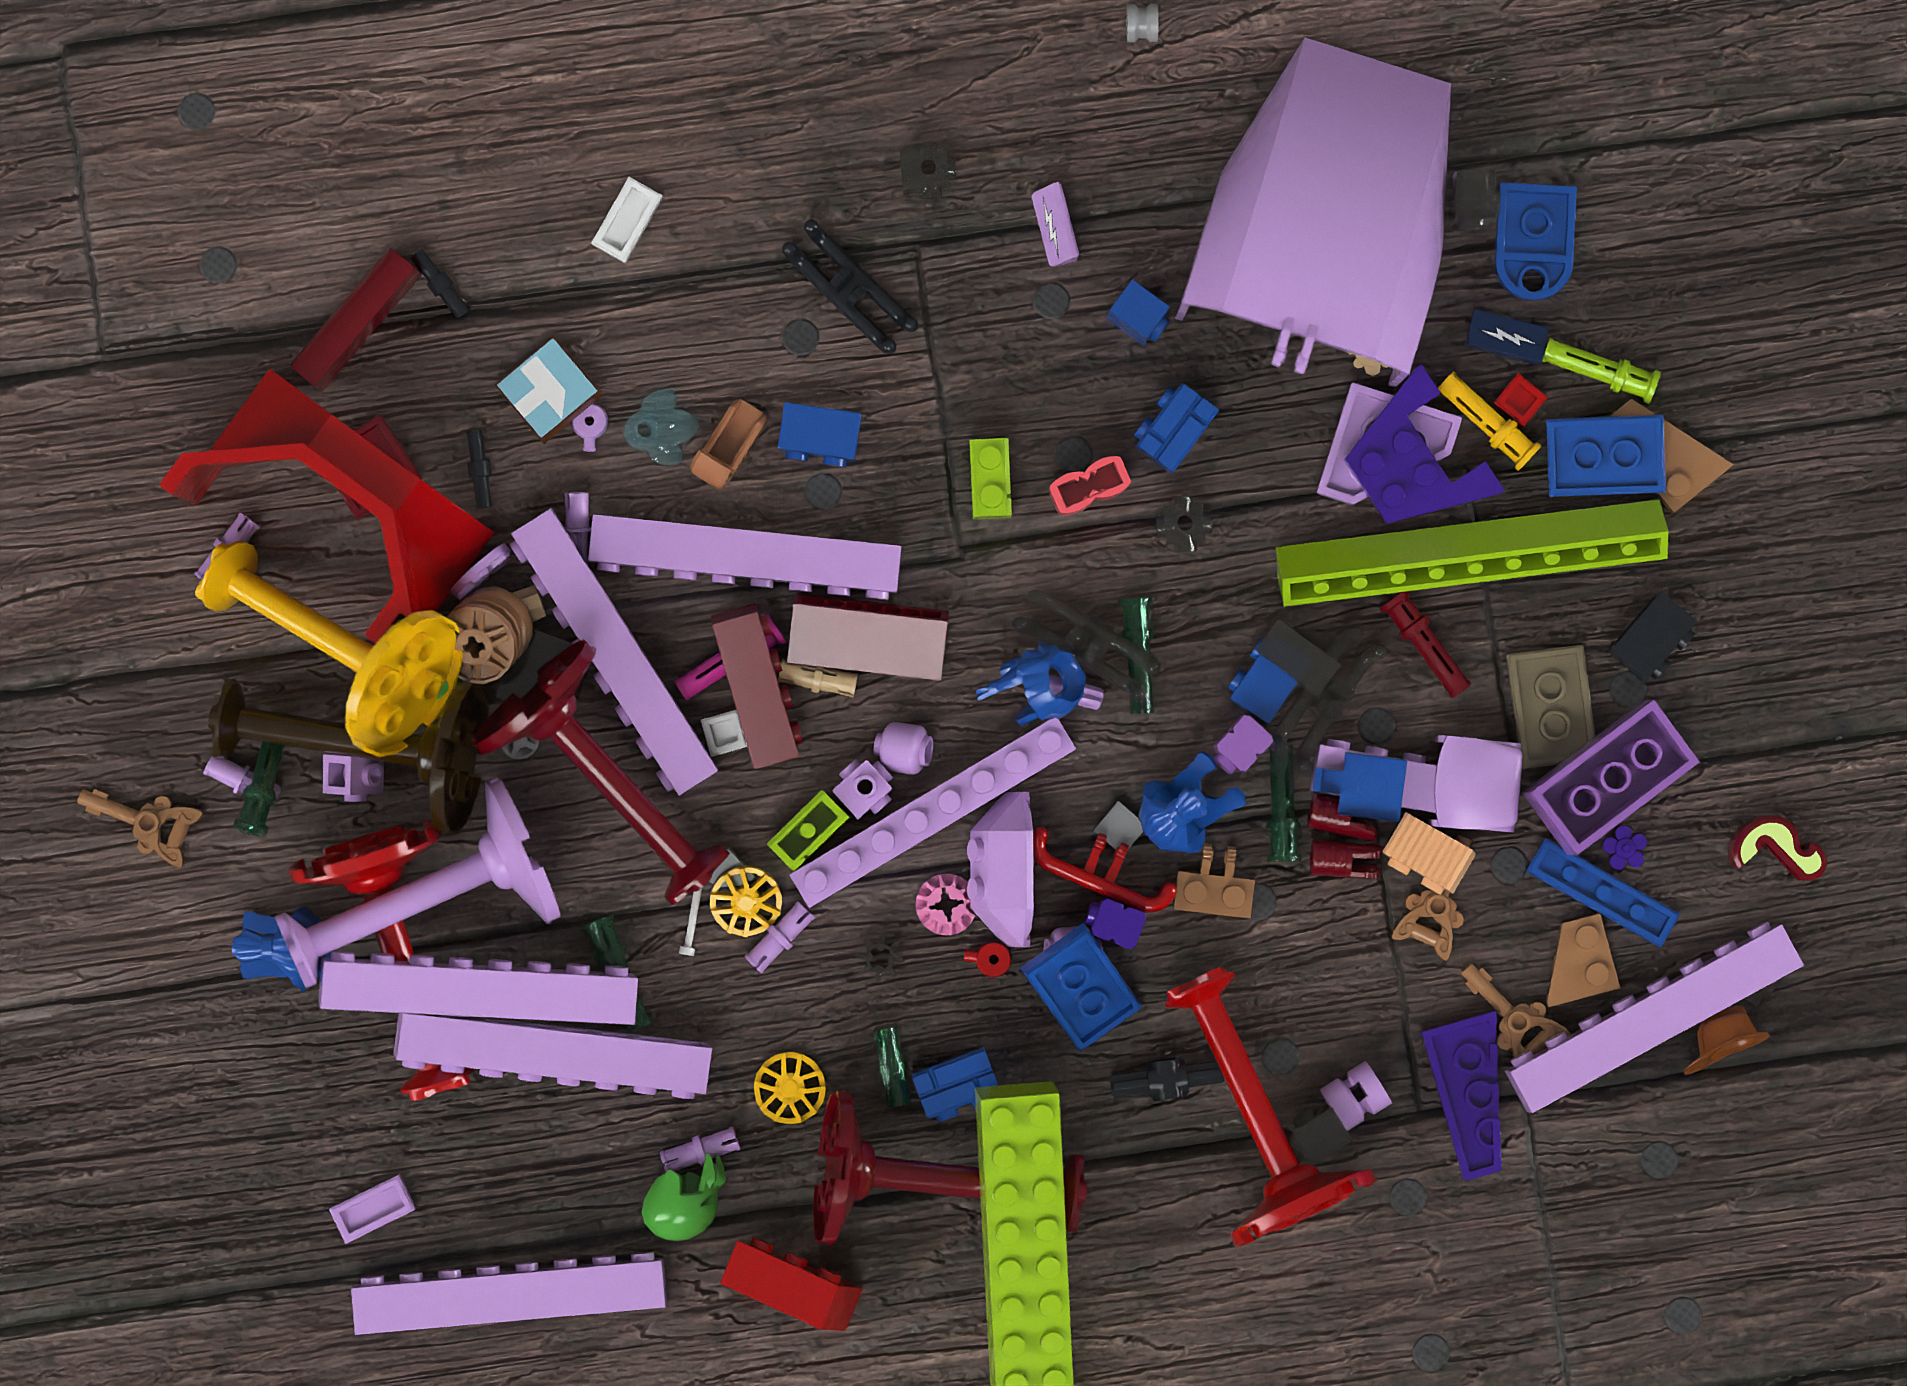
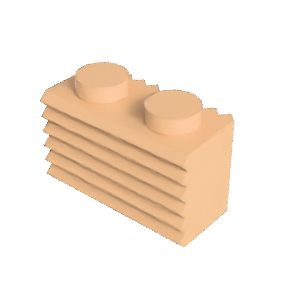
(1429, 854)

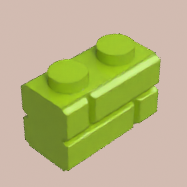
(990, 478)
(808, 830)

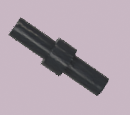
(440, 284)
(479, 469)

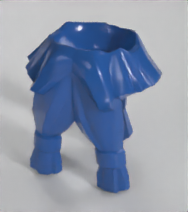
(1033, 671)
(1178, 812)
(267, 953)

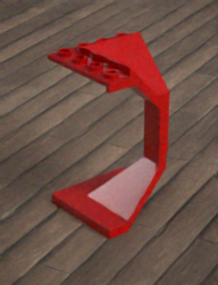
(423, 532)

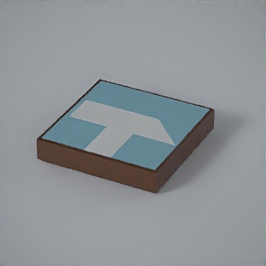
(548, 389)

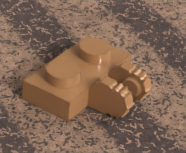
(1214, 893)

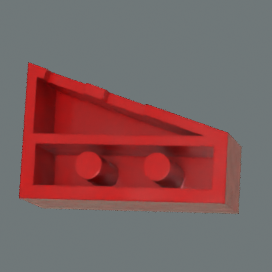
(791, 1285)

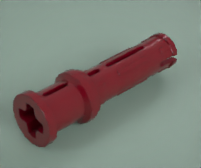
(1414, 627)

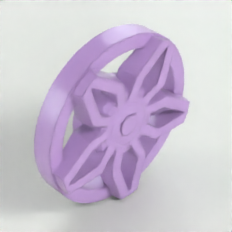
(480, 572)

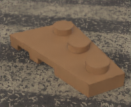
(1687, 462)

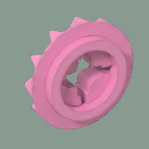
(935, 919)

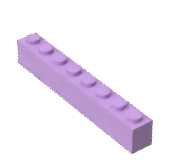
(746, 555)
(618, 655)
(932, 812)
(477, 990)
(1654, 1017)
(553, 1052)
(509, 1295)

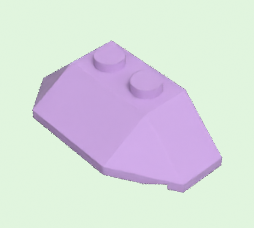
(1003, 869)

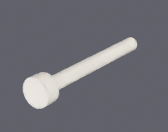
(687, 949)

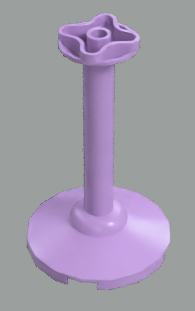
(499, 860)

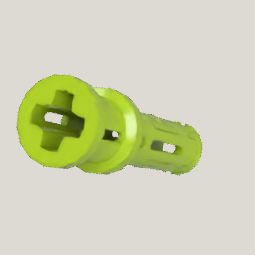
(1617, 374)

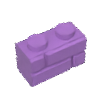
(1241, 745)

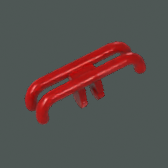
(1103, 886)

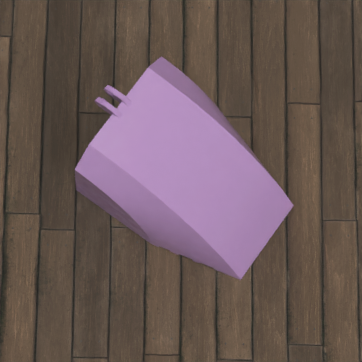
(1332, 210)

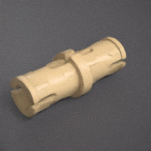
(818, 678)

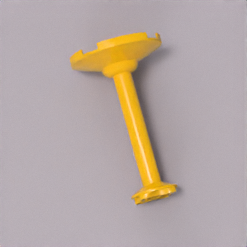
(394, 678)

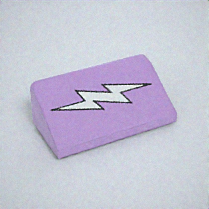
(1055, 225)

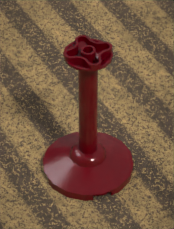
(549, 712)
(855, 1169)

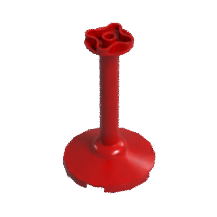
(371, 868)
(1294, 1188)

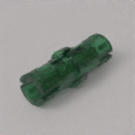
(892, 1067)

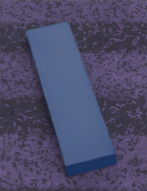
(1602, 892)

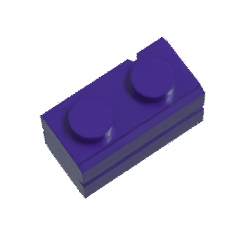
(1112, 921)

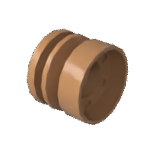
(497, 621)

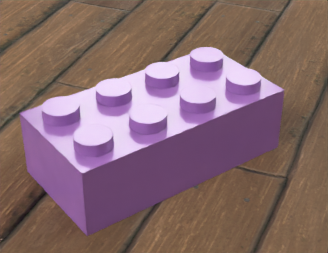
(1610, 777)

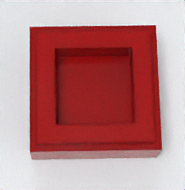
(1520, 400)

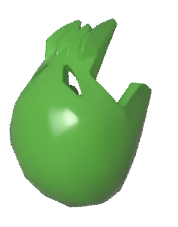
(684, 1204)

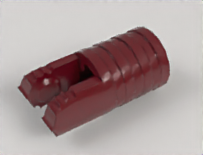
(1324, 817)
(1336, 859)

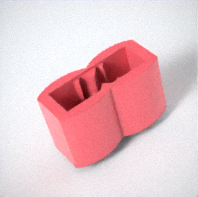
(1099, 482)

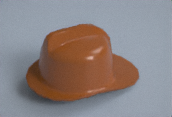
(1723, 1035)

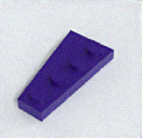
(1466, 1078)

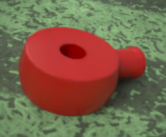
(982, 956)

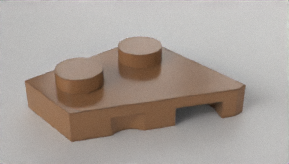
(1581, 962)

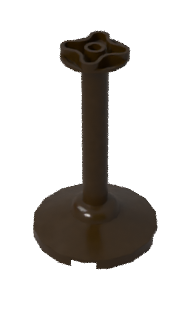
(441, 755)

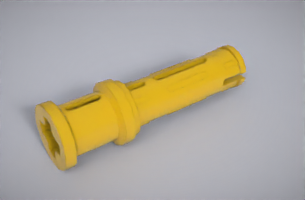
(1502, 432)

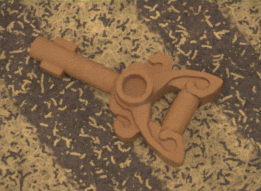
(148, 822)
(1432, 905)
(1514, 1019)

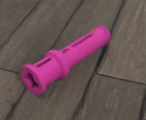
(713, 668)

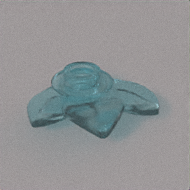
(666, 425)

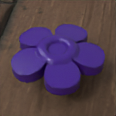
(1625, 848)

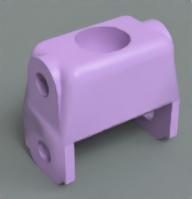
(1477, 784)

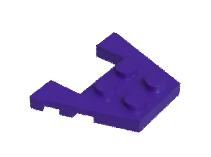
(1399, 467)

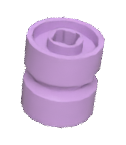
(1345, 1105)

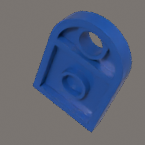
(1535, 235)

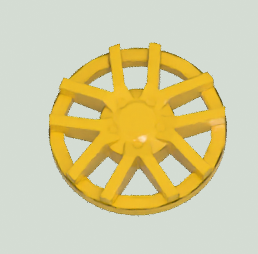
(745, 900)
(789, 1088)

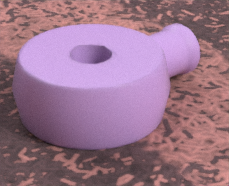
(593, 431)

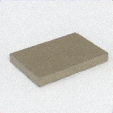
(1550, 704)

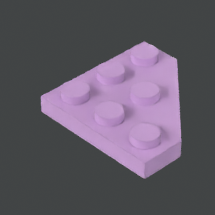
(1359, 412)

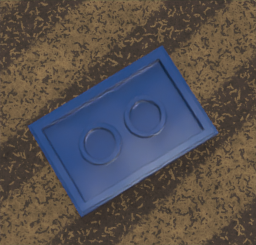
(1606, 455)
(1081, 987)

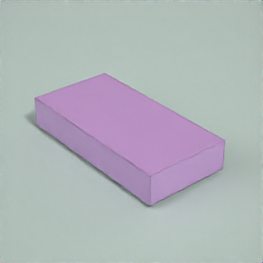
(372, 1208)

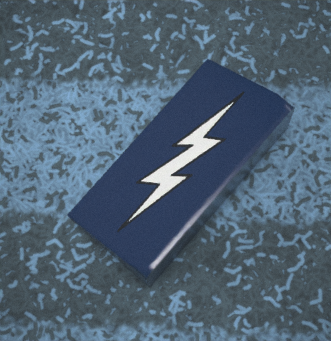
(1506, 337)

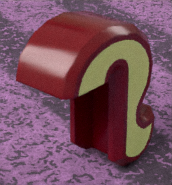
(1782, 841)

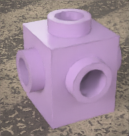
(352, 776)
(850, 795)

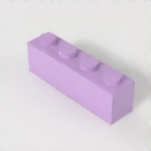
(1419, 776)

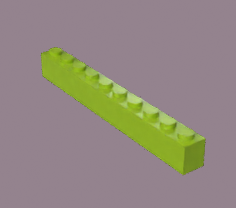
(1472, 552)

